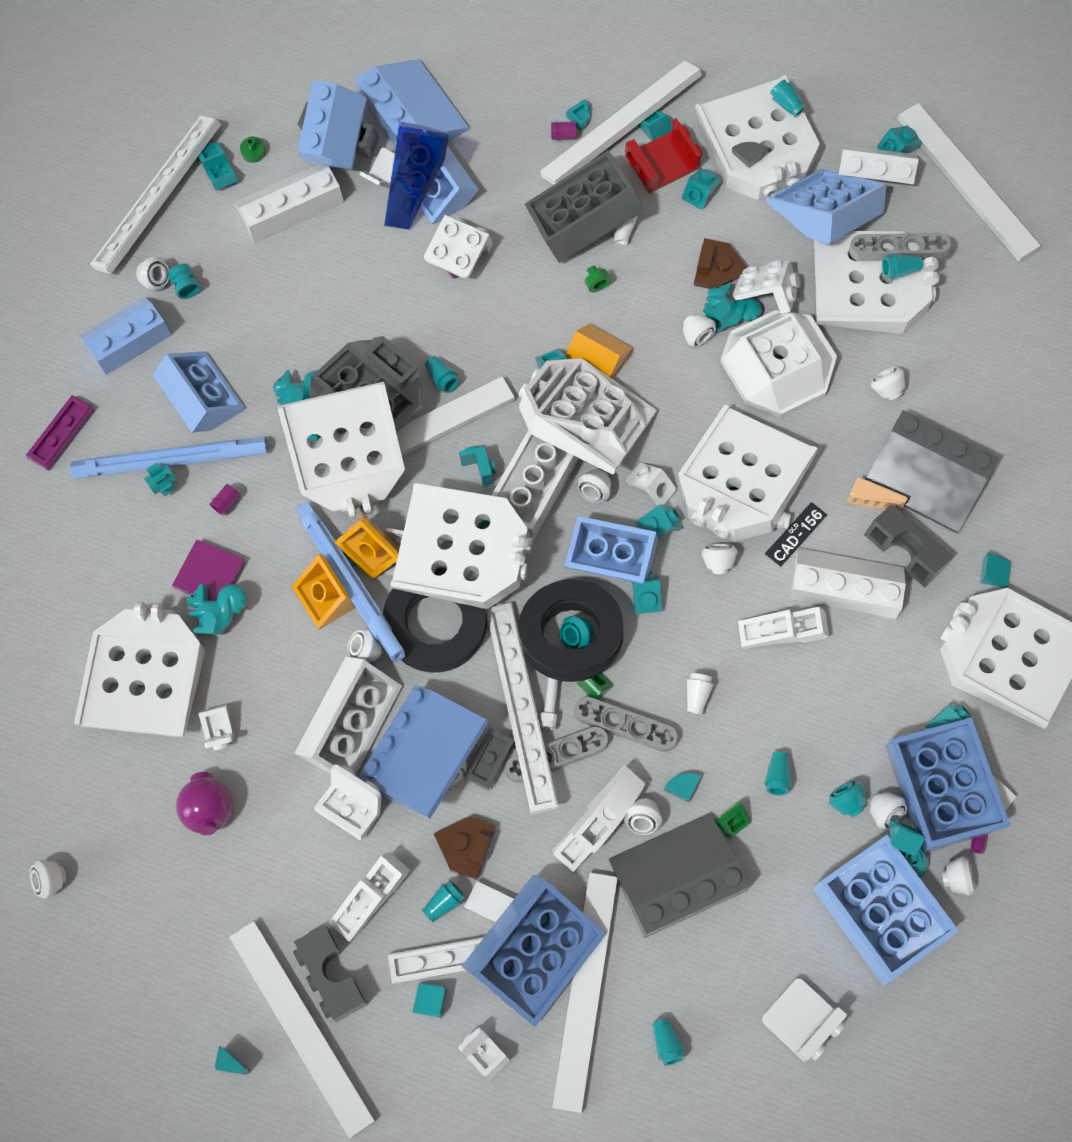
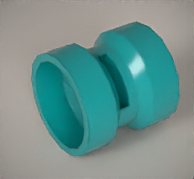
(182, 278)

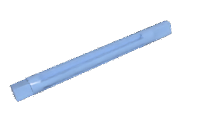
(169, 456)
(349, 579)

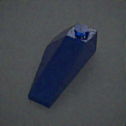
(415, 163)

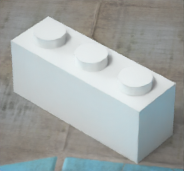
(877, 164)

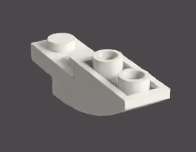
(600, 820)

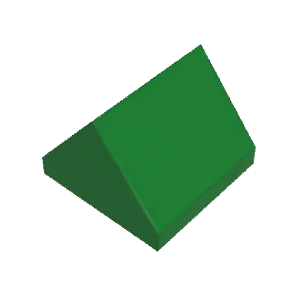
(596, 686)
(733, 820)

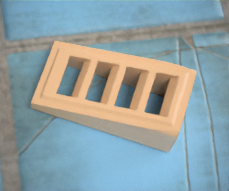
(875, 496)

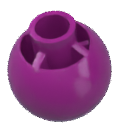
(204, 804)

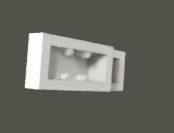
(784, 628)
(369, 896)

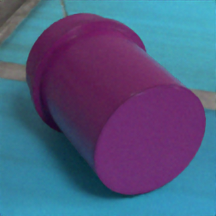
(563, 130)
(224, 499)

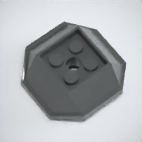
(369, 363)

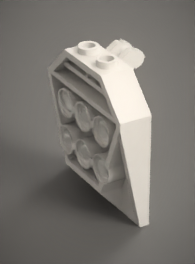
(738, 116)
(834, 292)
(583, 412)
(749, 441)
(344, 484)
(499, 566)
(141, 634)
(970, 644)

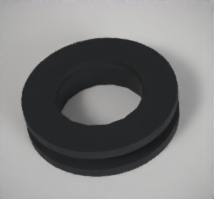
(434, 657)
(579, 663)

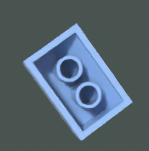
(332, 125)
(449, 191)
(125, 335)
(197, 390)
(611, 550)

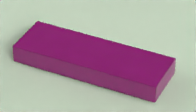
(60, 432)

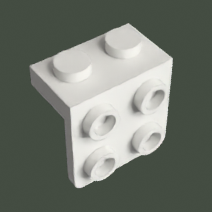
(457, 246)
(775, 278)
(350, 802)
(803, 1020)

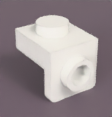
(217, 727)
(483, 1053)

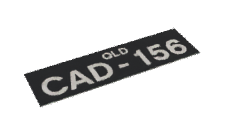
(796, 534)

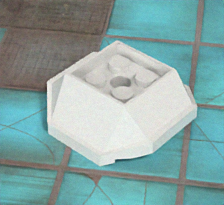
(775, 383)

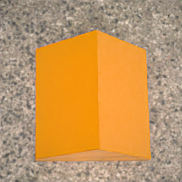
(598, 349)
(368, 546)
(322, 593)

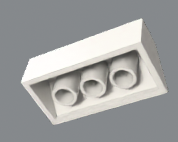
(289, 201)
(535, 480)
(848, 583)
(348, 716)

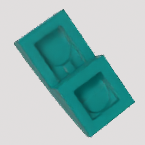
(217, 166)

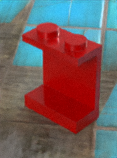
(664, 158)

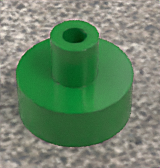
(252, 149)
(597, 279)

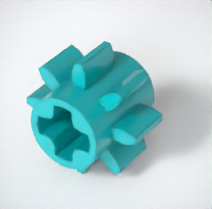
(160, 479)

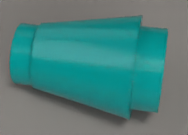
(787, 97)
(901, 265)
(442, 375)
(778, 776)
(443, 901)
(668, 1044)

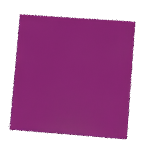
(208, 567)

